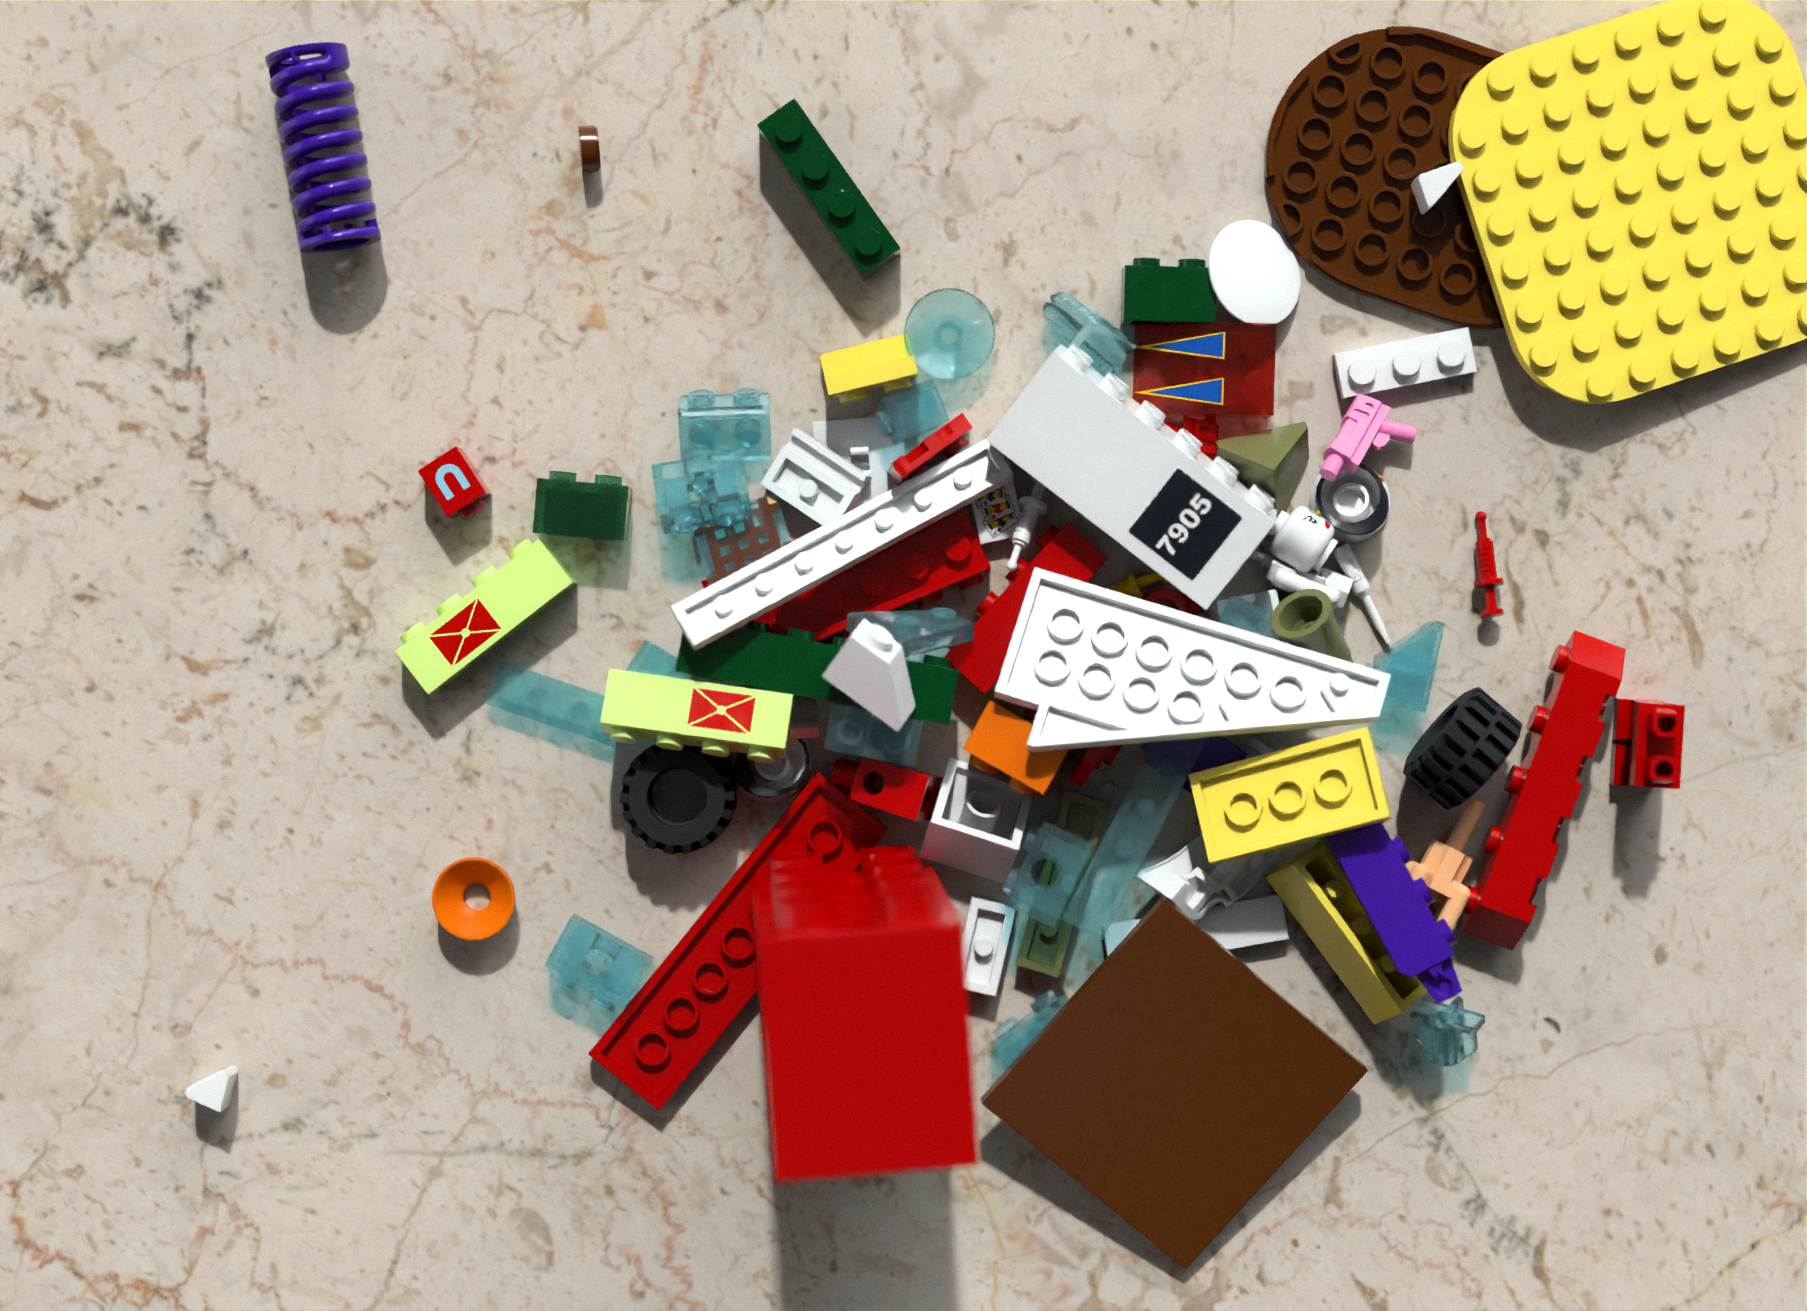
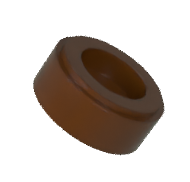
(589, 148)

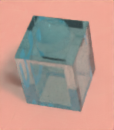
(911, 412)

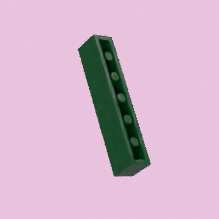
(797, 664)

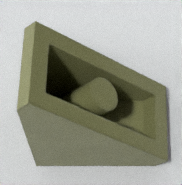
(1270, 460)

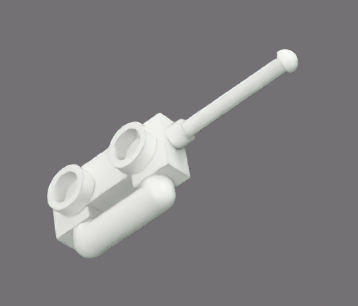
(1290, 580)

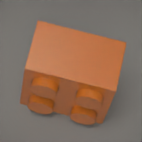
(1001, 744)

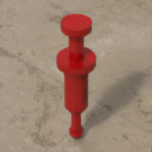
(1487, 569)

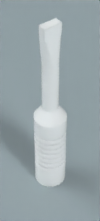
(1360, 585)

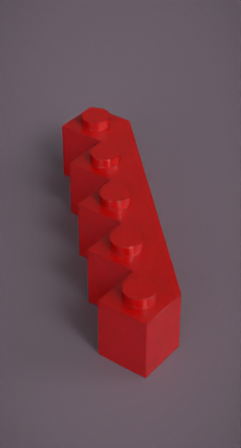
(1543, 789)

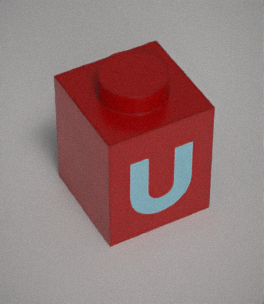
(456, 484)

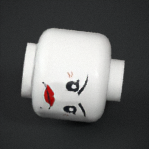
(1302, 539)

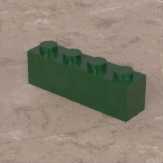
(829, 189)

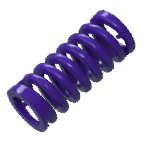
(282, 73)

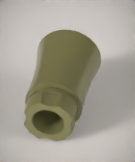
(1310, 623)

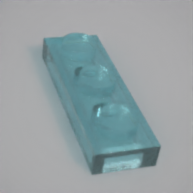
(549, 701)

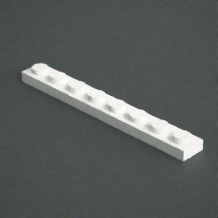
(841, 544)

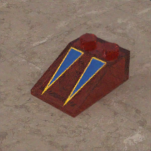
(1206, 369)

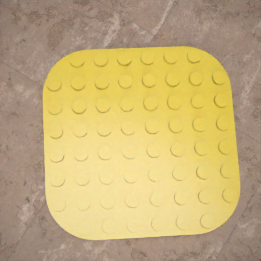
(1641, 196)

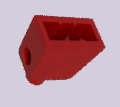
(905, 789)

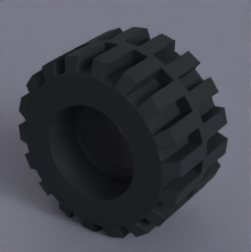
(1462, 748)
(669, 835)

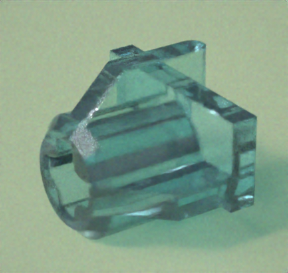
(1446, 1030)

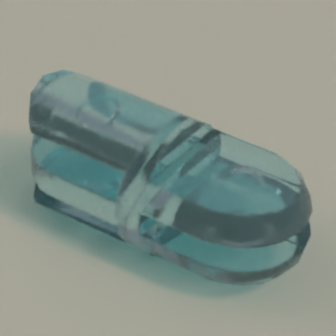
(1088, 332)

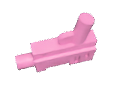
(1360, 428)

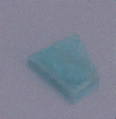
(918, 629)

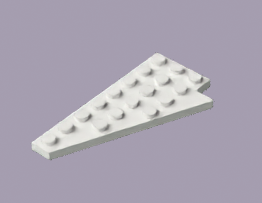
(1141, 673)

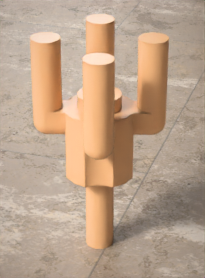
(1446, 866)

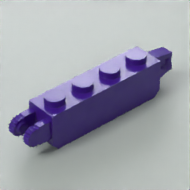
(1398, 907)

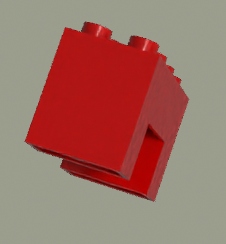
(863, 1017)

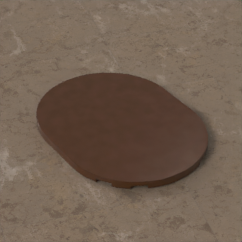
(1344, 167)

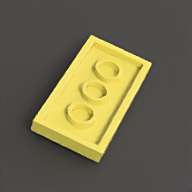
(1290, 796)

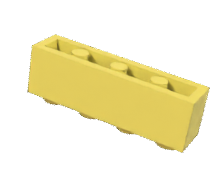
(1336, 922)

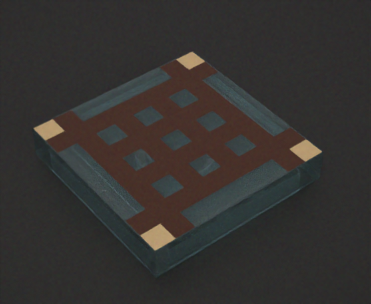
(737, 546)

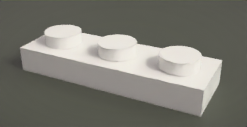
(1404, 363)

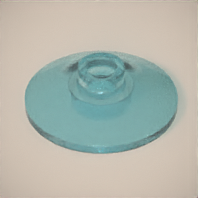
(952, 310)

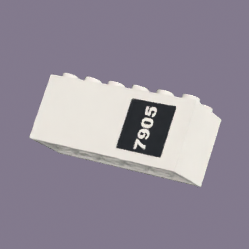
(1134, 474)

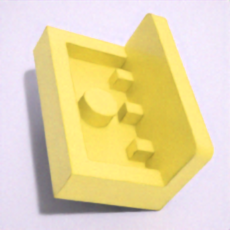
(868, 367)

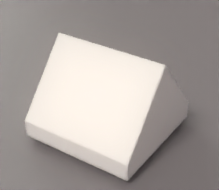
(215, 1089)

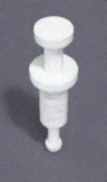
(1031, 509)

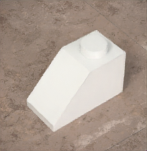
(874, 674)

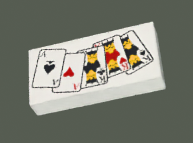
(997, 513)

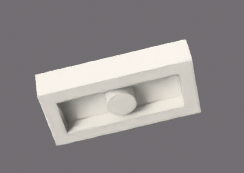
(986, 943)

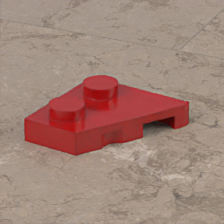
(946, 440)

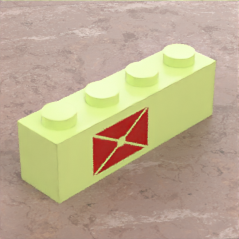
(485, 616)
(697, 715)

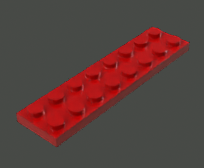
(714, 963)

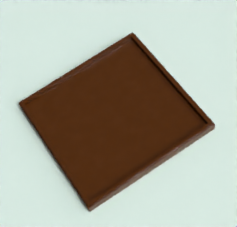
(1173, 1083)

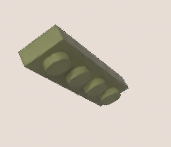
(1043, 946)

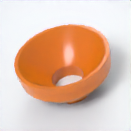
(450, 902)

